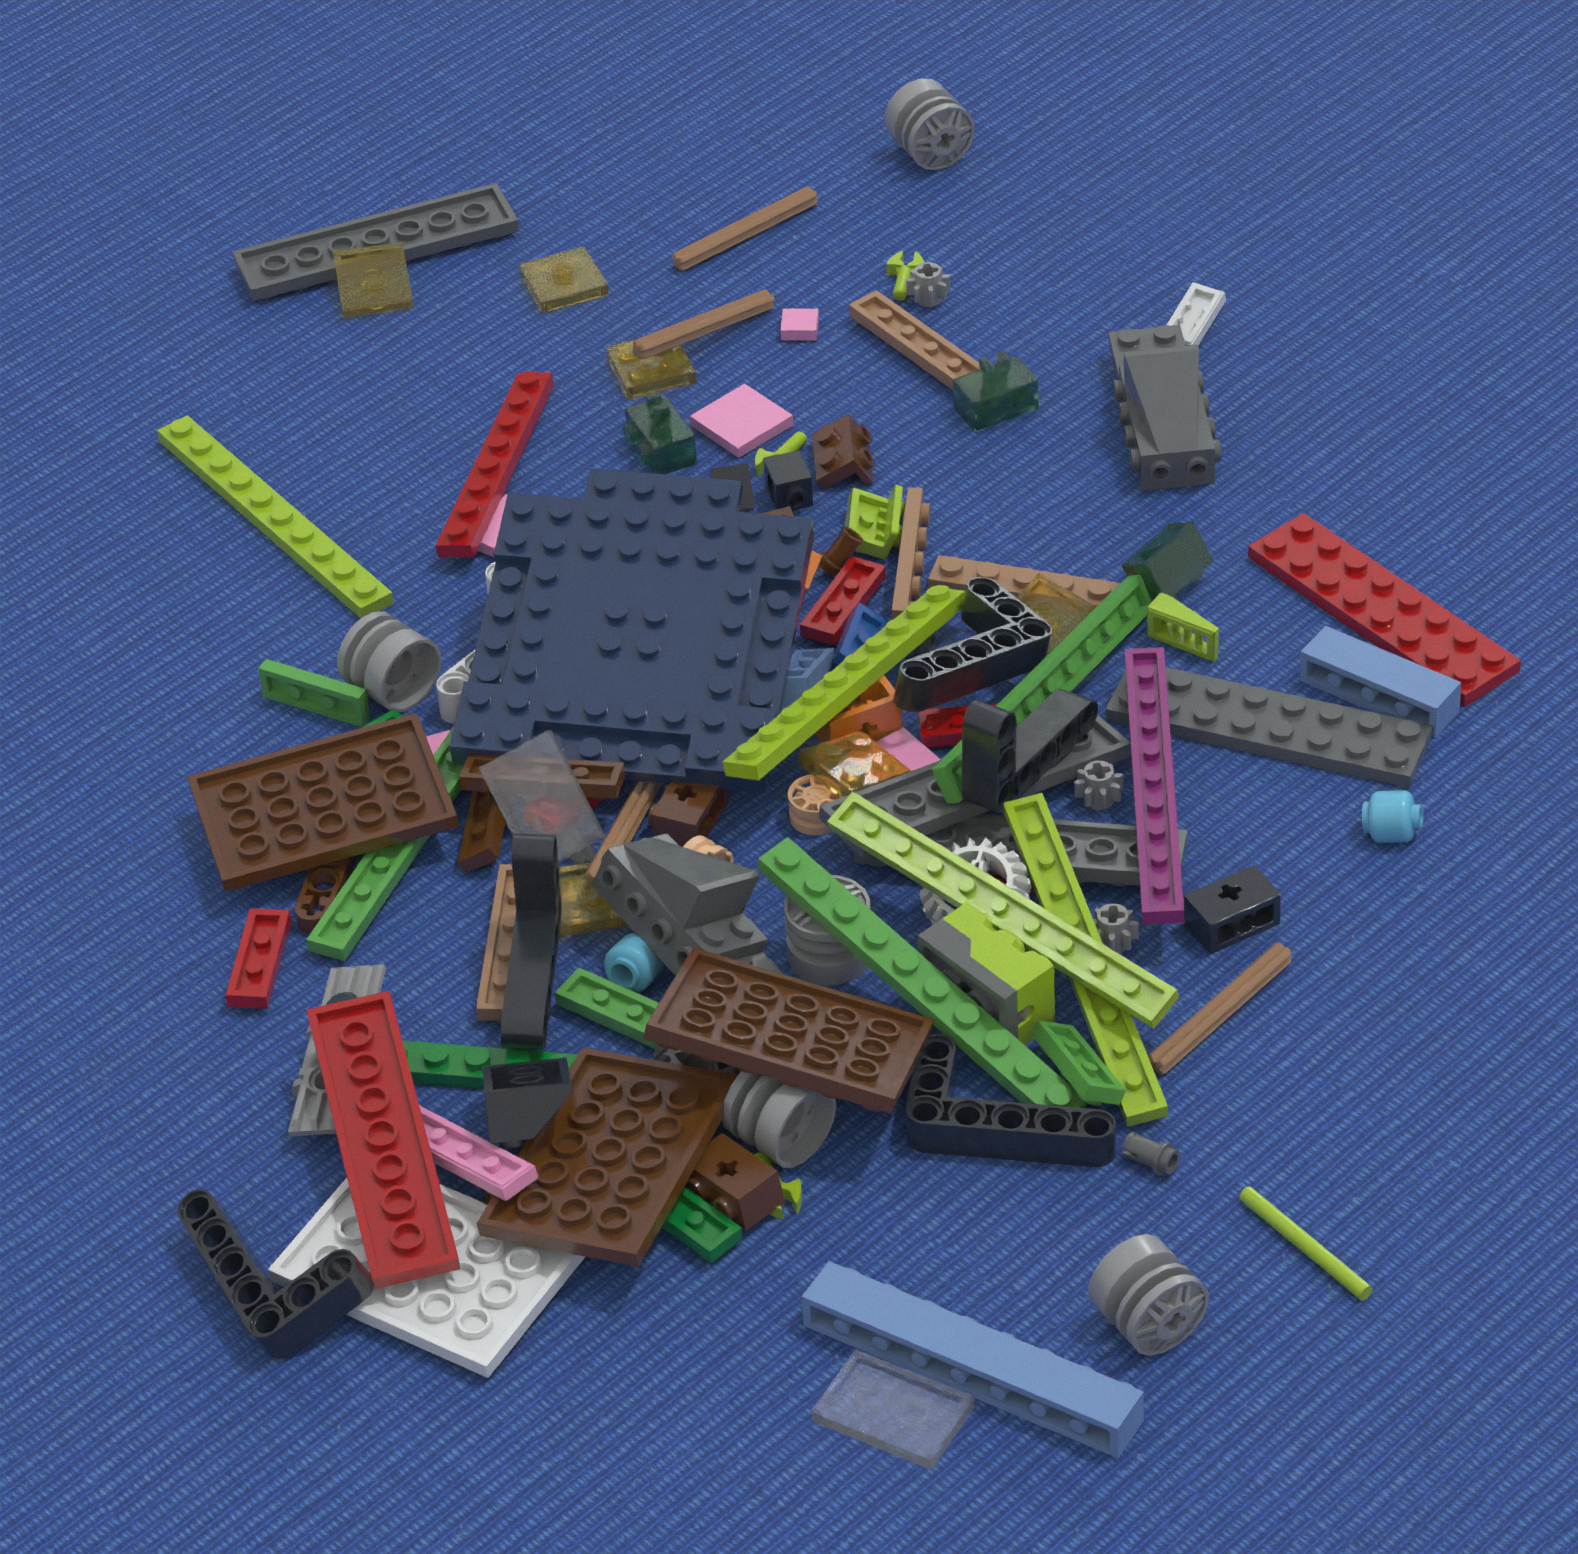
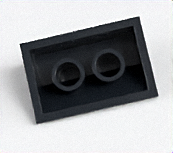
(523, 1098)

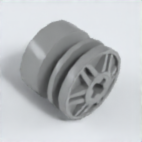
(929, 124)
(389, 661)
(814, 951)
(778, 1118)
(1148, 1294)

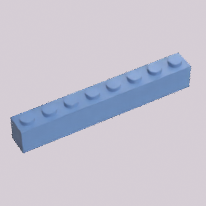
(974, 1359)

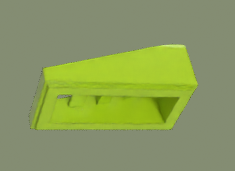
(1173, 624)

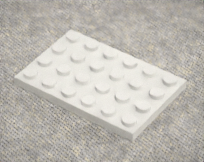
(459, 1315)

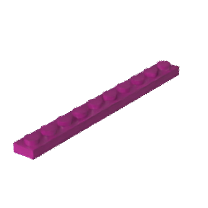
(1153, 787)

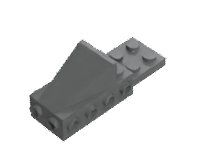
(1163, 408)
(682, 901)

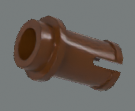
(840, 551)

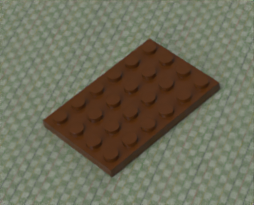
(322, 802)
(789, 1030)
(612, 1157)

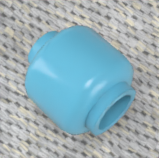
(1392, 816)
(632, 963)

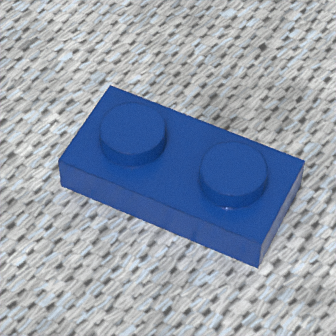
(859, 627)

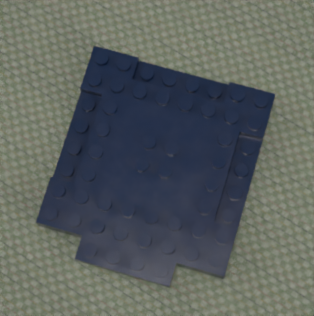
(637, 627)

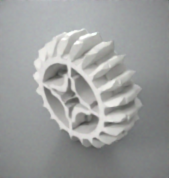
(988, 859)

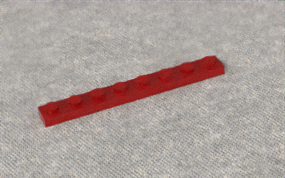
(495, 465)

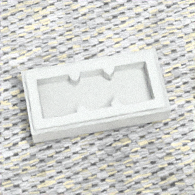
(1197, 312)

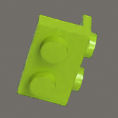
(876, 520)

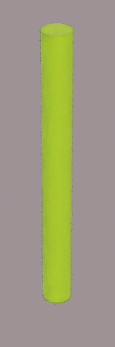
(1306, 1243)

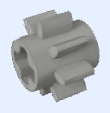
(928, 284)
(1098, 785)
(1116, 927)

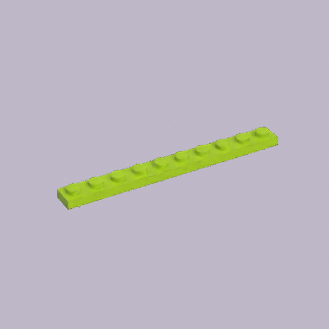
(275, 517)
(843, 684)
(1060, 894)
(1039, 930)

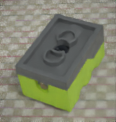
(992, 969)

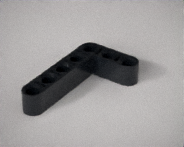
(1007, 645)
(1008, 759)
(533, 942)
(998, 1128)
(282, 1318)

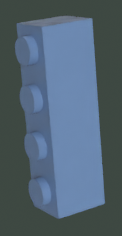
(1379, 680)

